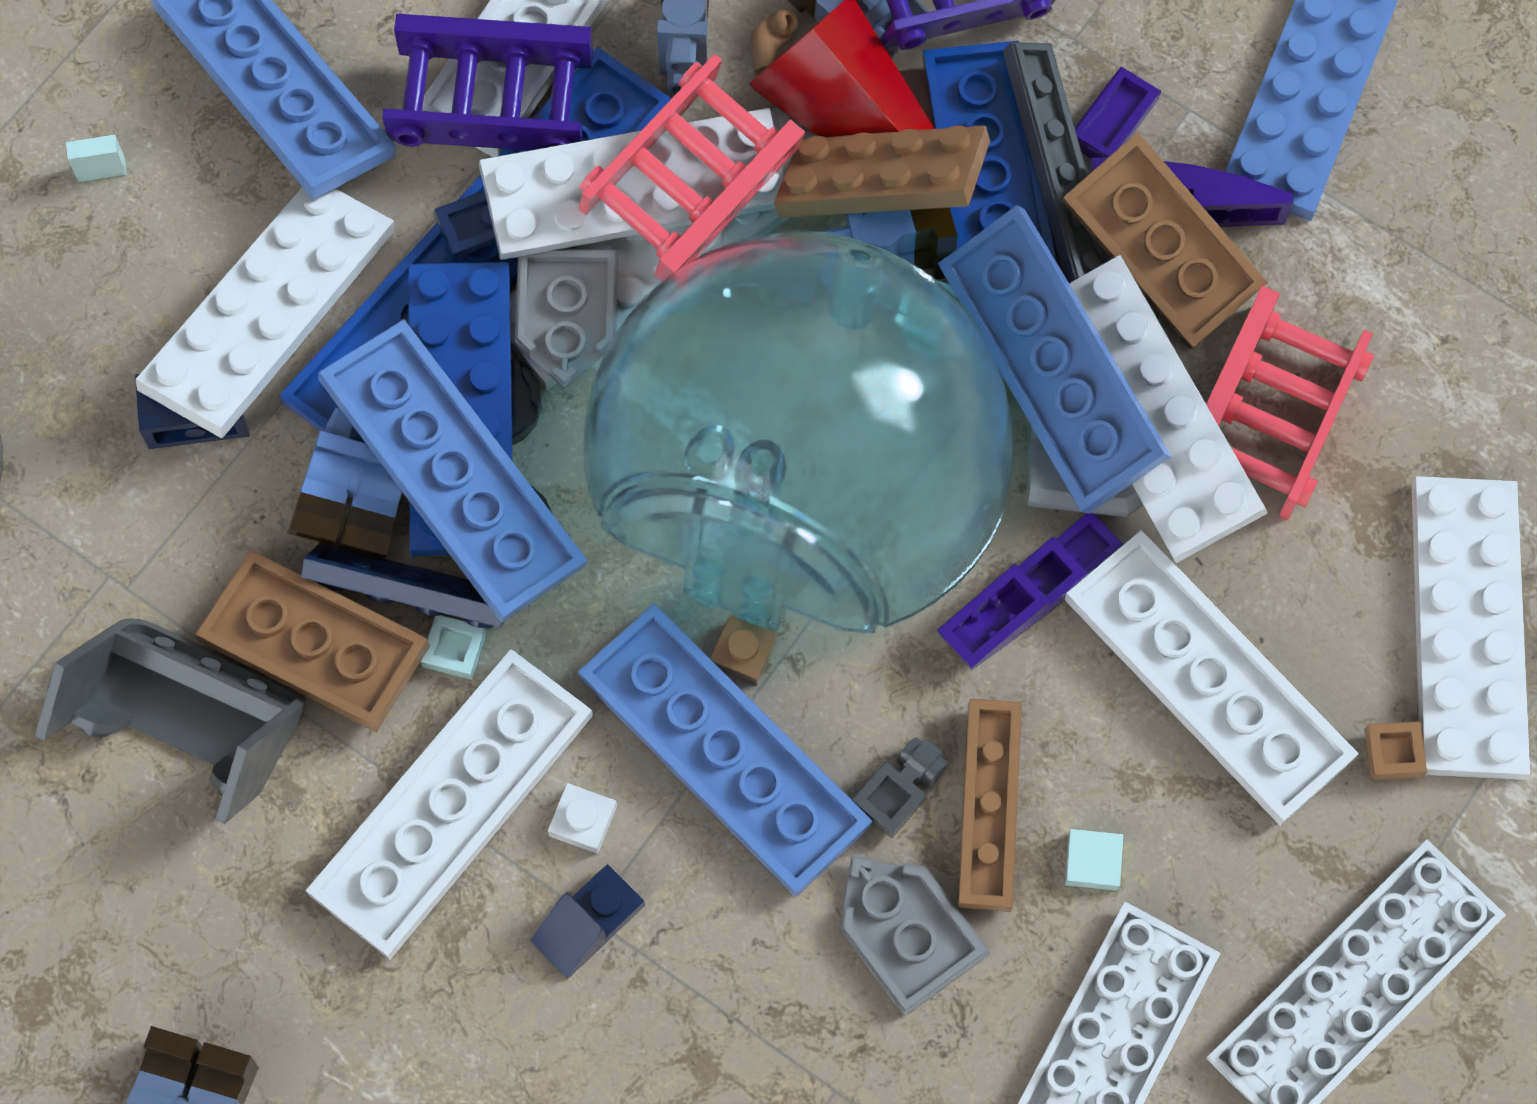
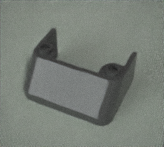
(180, 696)

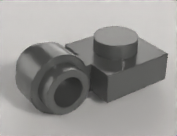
(892, 795)

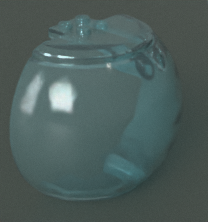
(802, 432)

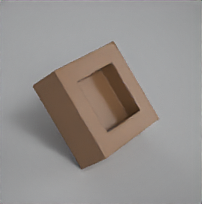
(743, 649)
(1395, 750)

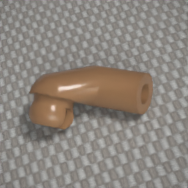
(770, 37)

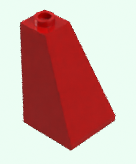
(841, 80)

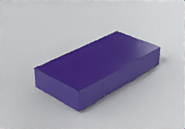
(1115, 114)

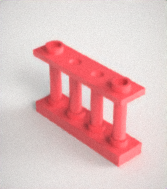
(707, 216)
(1247, 364)

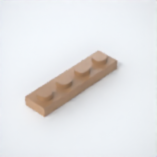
(990, 805)

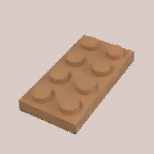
(883, 172)
(1165, 239)
(313, 640)

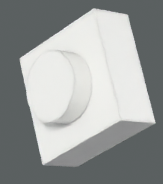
(582, 818)

